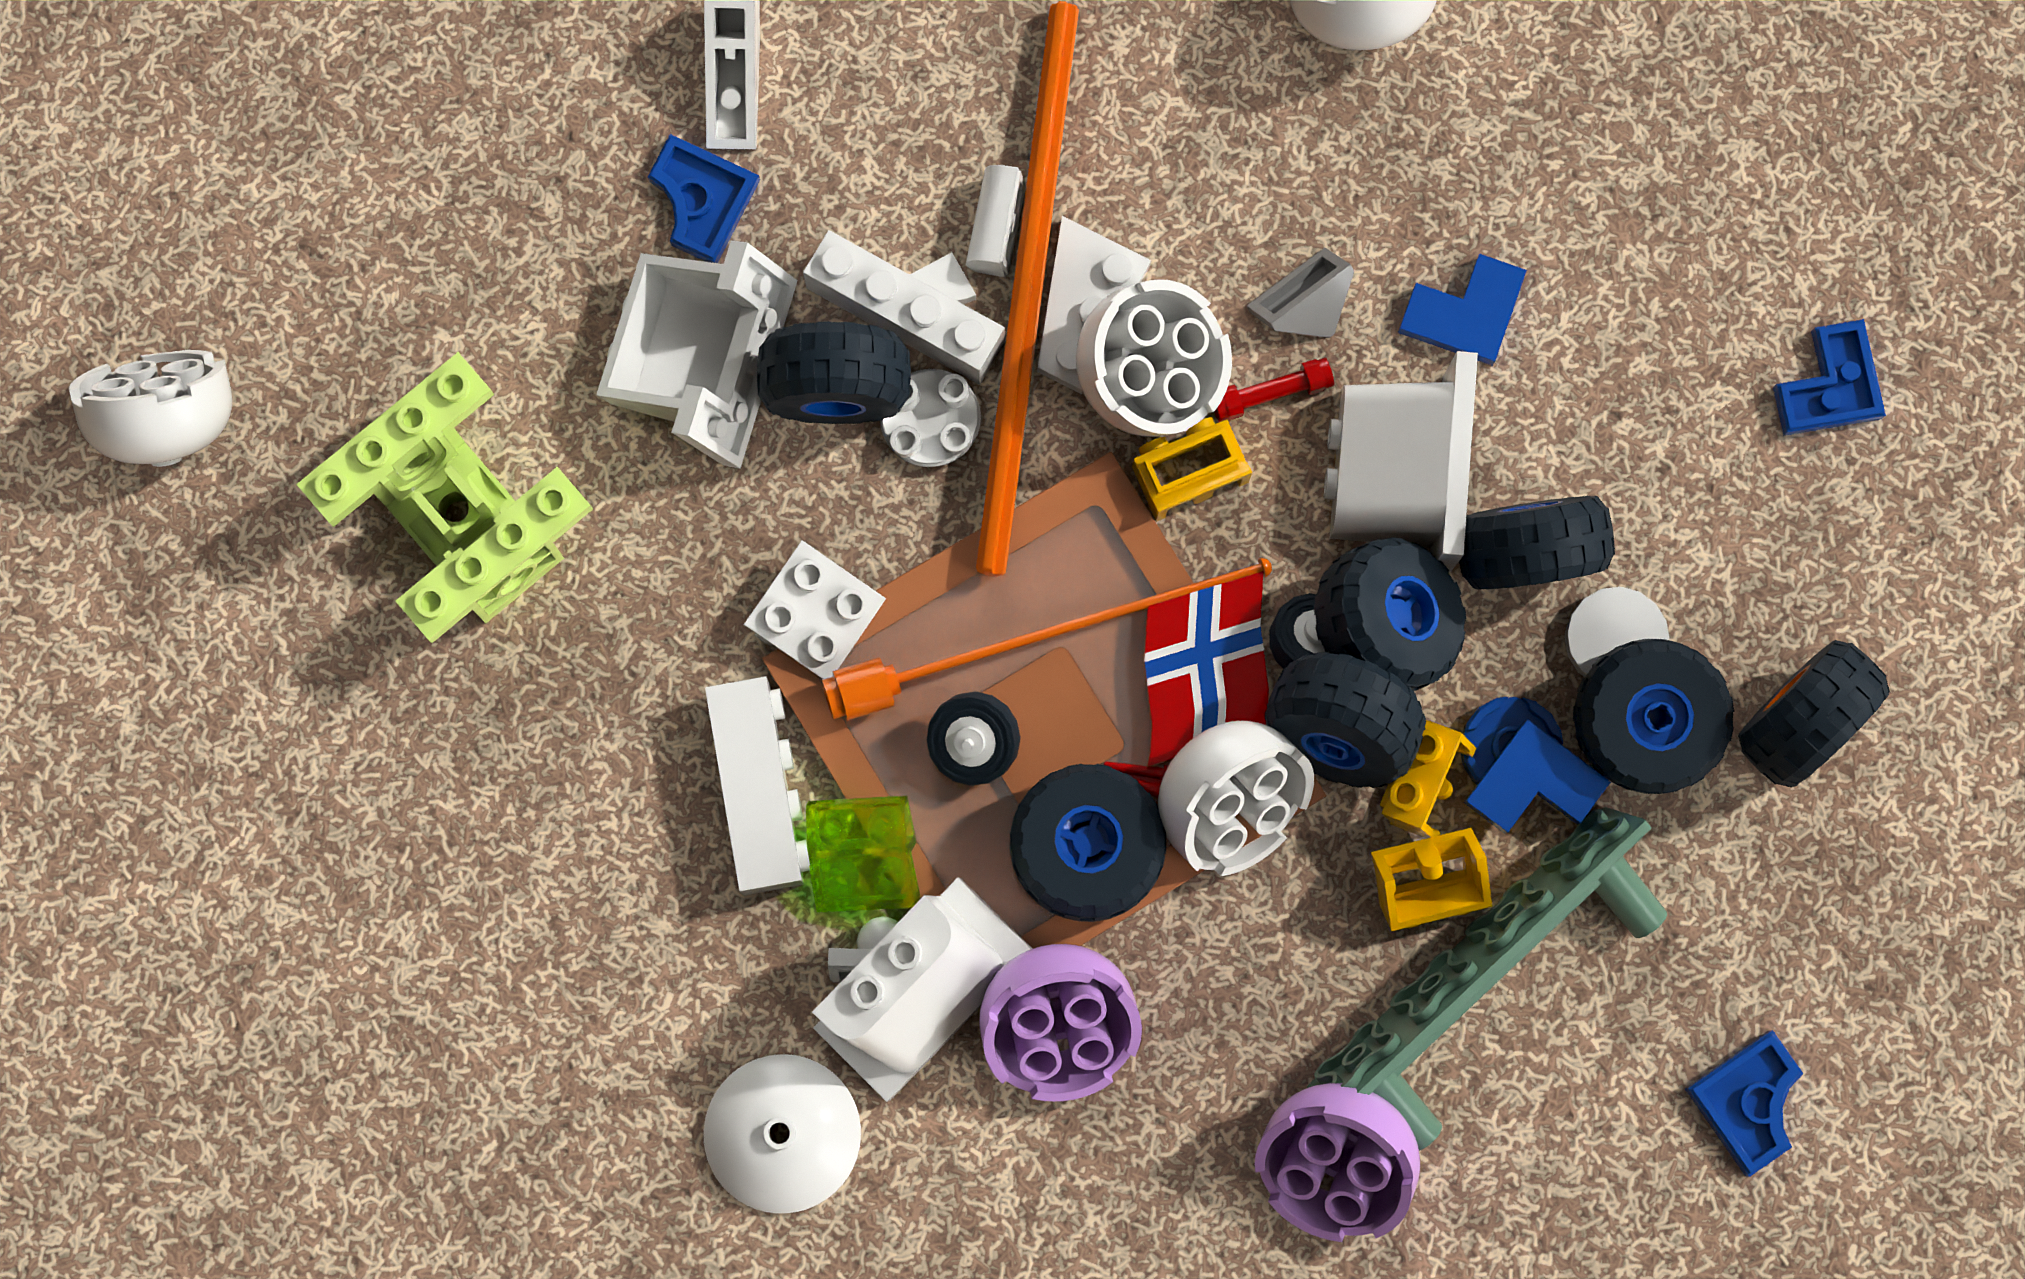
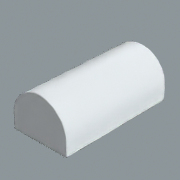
(996, 220)

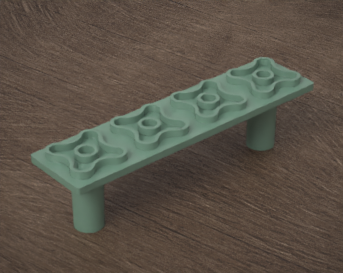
(1493, 945)

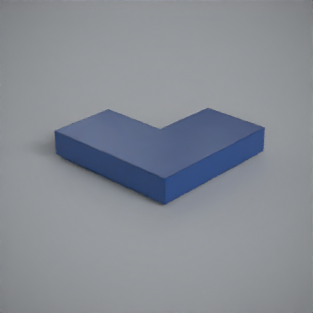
(1468, 323)
(1844, 392)
(1532, 766)

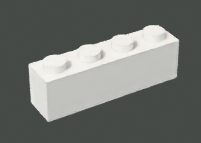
(904, 306)
(755, 785)

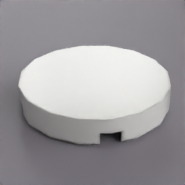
(1610, 620)

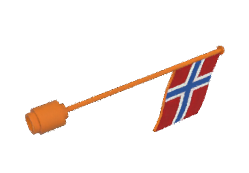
(1198, 660)

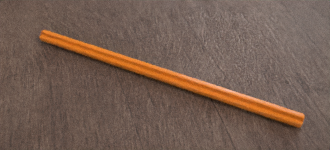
(1027, 291)

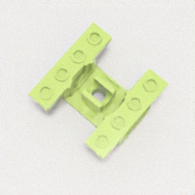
(422, 467)

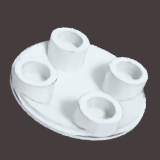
(935, 421)

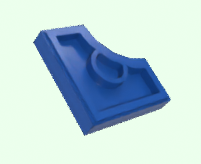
(705, 196)
(1746, 1101)

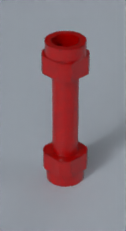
(1313, 376)

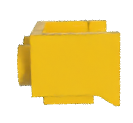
(1197, 485)
(1412, 796)
(1440, 893)

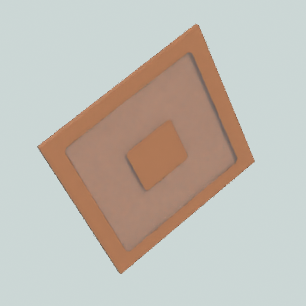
(1073, 694)

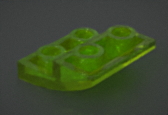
(861, 854)

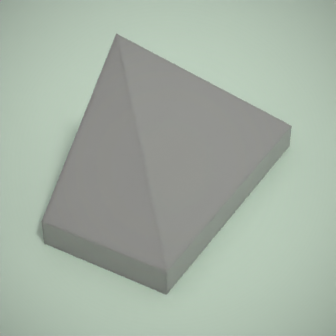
(1307, 298)

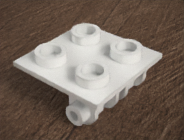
(814, 611)

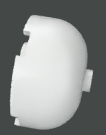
(1362, 22)
(1153, 358)
(150, 417)
(1226, 773)

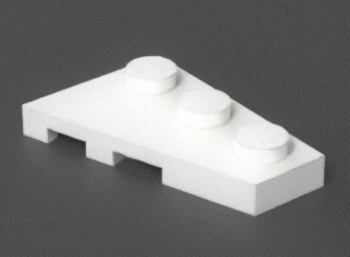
(1083, 275)

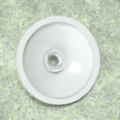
(820, 1143)

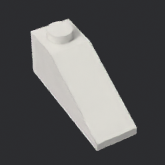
(731, 73)

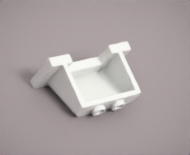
(694, 345)
(1405, 461)
(917, 987)

